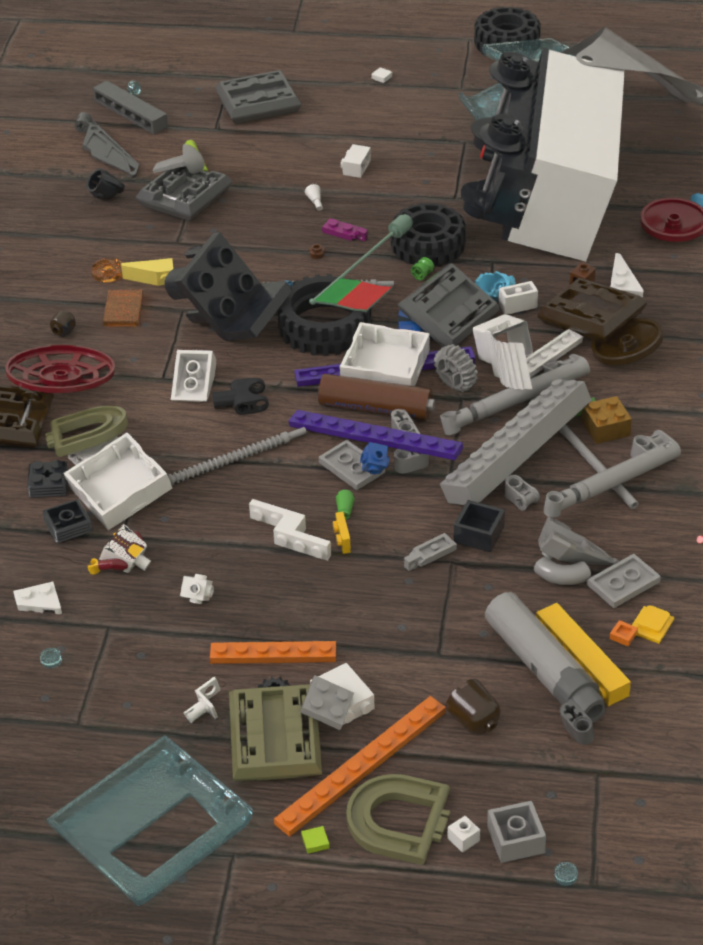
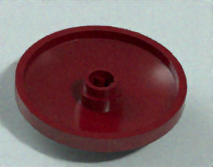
(672, 219)

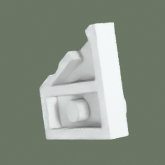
(38, 598)

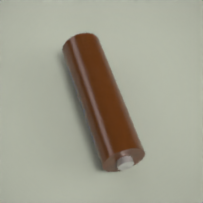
(375, 396)

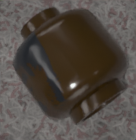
(62, 323)

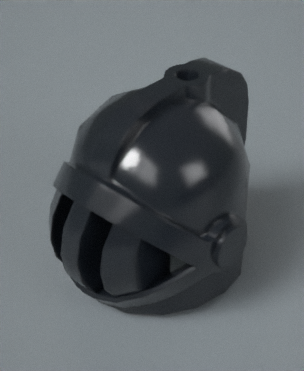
(104, 187)

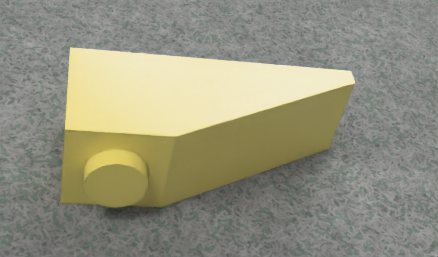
(147, 272)

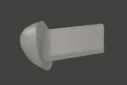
(191, 159)

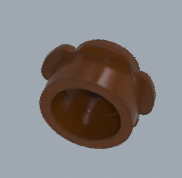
(316, 251)

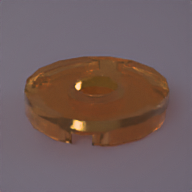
(107, 270)

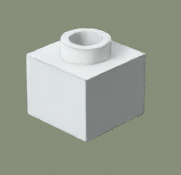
(463, 833)

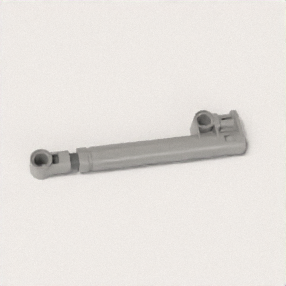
(569, 369)
(646, 454)

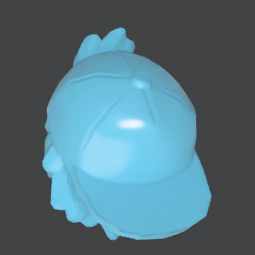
(491, 283)

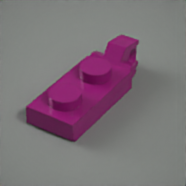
(344, 230)

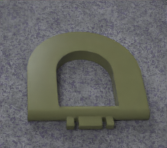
(114, 421)
(392, 843)

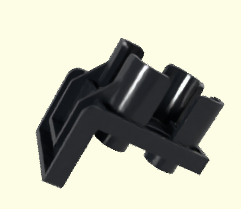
(225, 291)

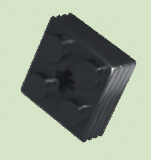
(47, 479)
(67, 521)

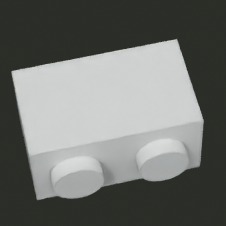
(356, 160)
(518, 297)

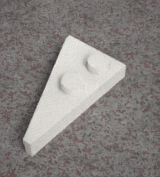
(623, 277)

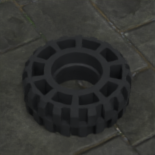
(505, 25)
(435, 234)

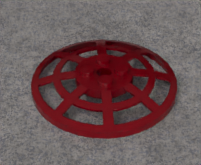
(60, 375)

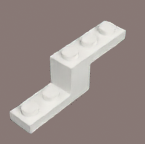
(290, 529)

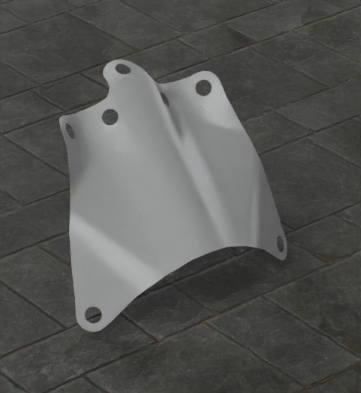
(613, 51)

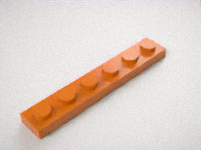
(273, 652)

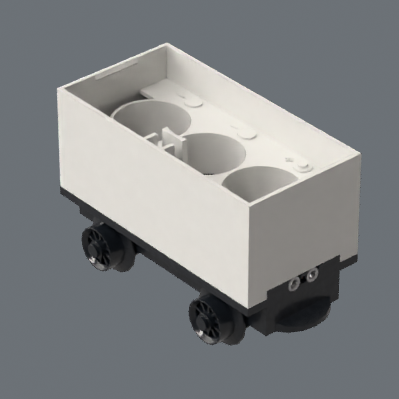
(549, 152)

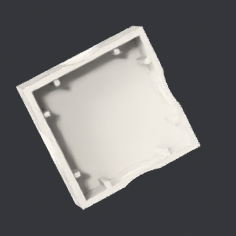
(386, 354)
(118, 481)

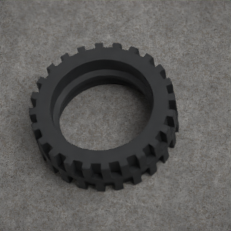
(316, 336)

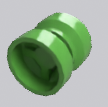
(422, 268)

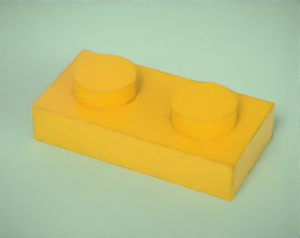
(342, 537)

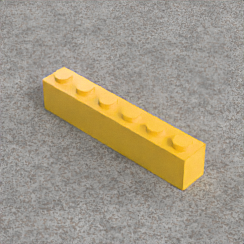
(611, 681)

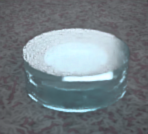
(134, 88)
(50, 657)
(565, 873)

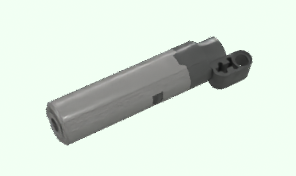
(550, 663)

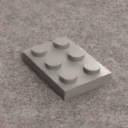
(345, 463)
(623, 580)

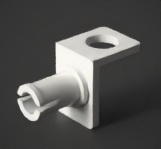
(203, 705)

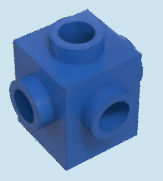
(374, 458)

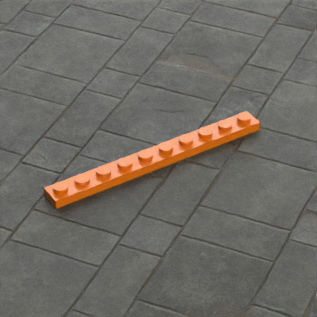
(359, 766)

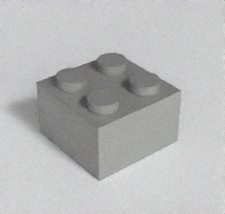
(516, 831)

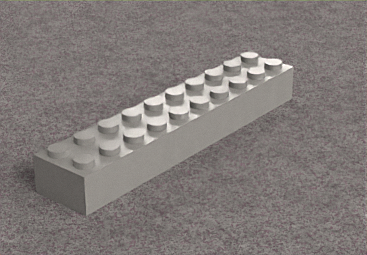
(515, 442)

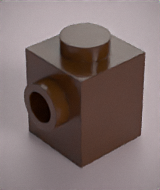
(582, 271)

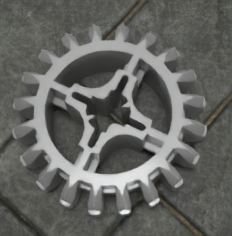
(455, 368)

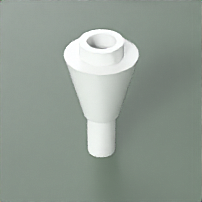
(314, 195)

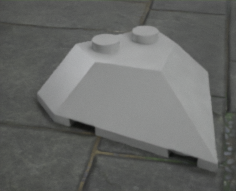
(565, 545)

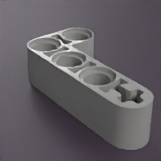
(405, 460)

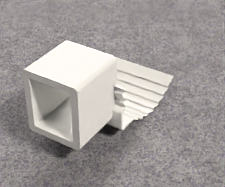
(508, 358)

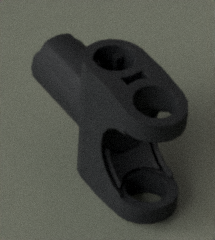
(242, 396)

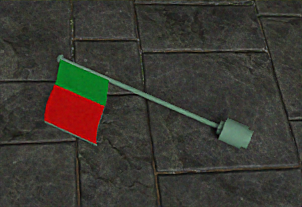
(357, 294)

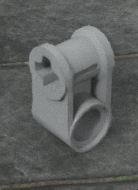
(519, 492)

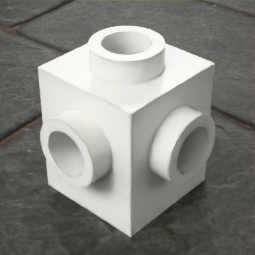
(197, 588)

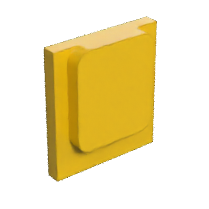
(653, 623)

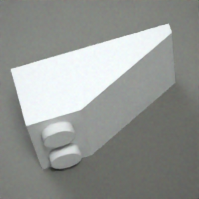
(193, 375)

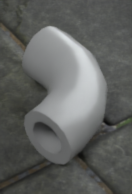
(562, 574)

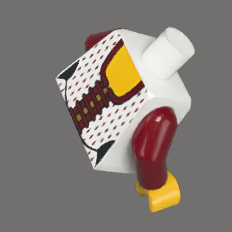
(122, 553)

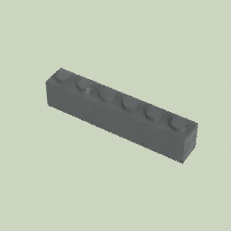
(130, 107)

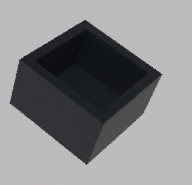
(479, 525)

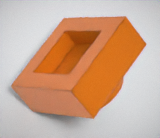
(623, 633)

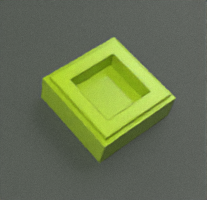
(315, 839)

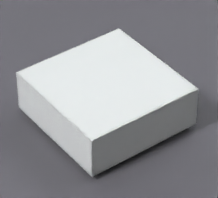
(381, 75)

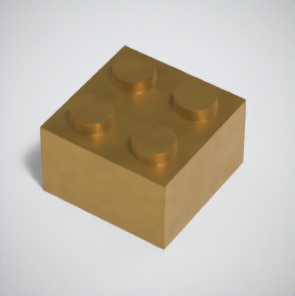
(606, 420)

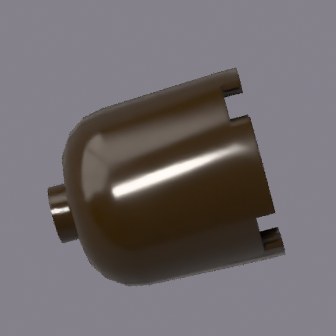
(474, 707)

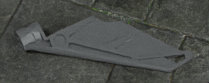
(103, 146)

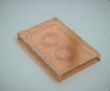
(123, 307)

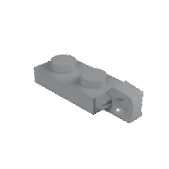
(429, 551)

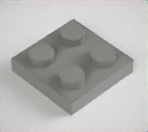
(327, 702)

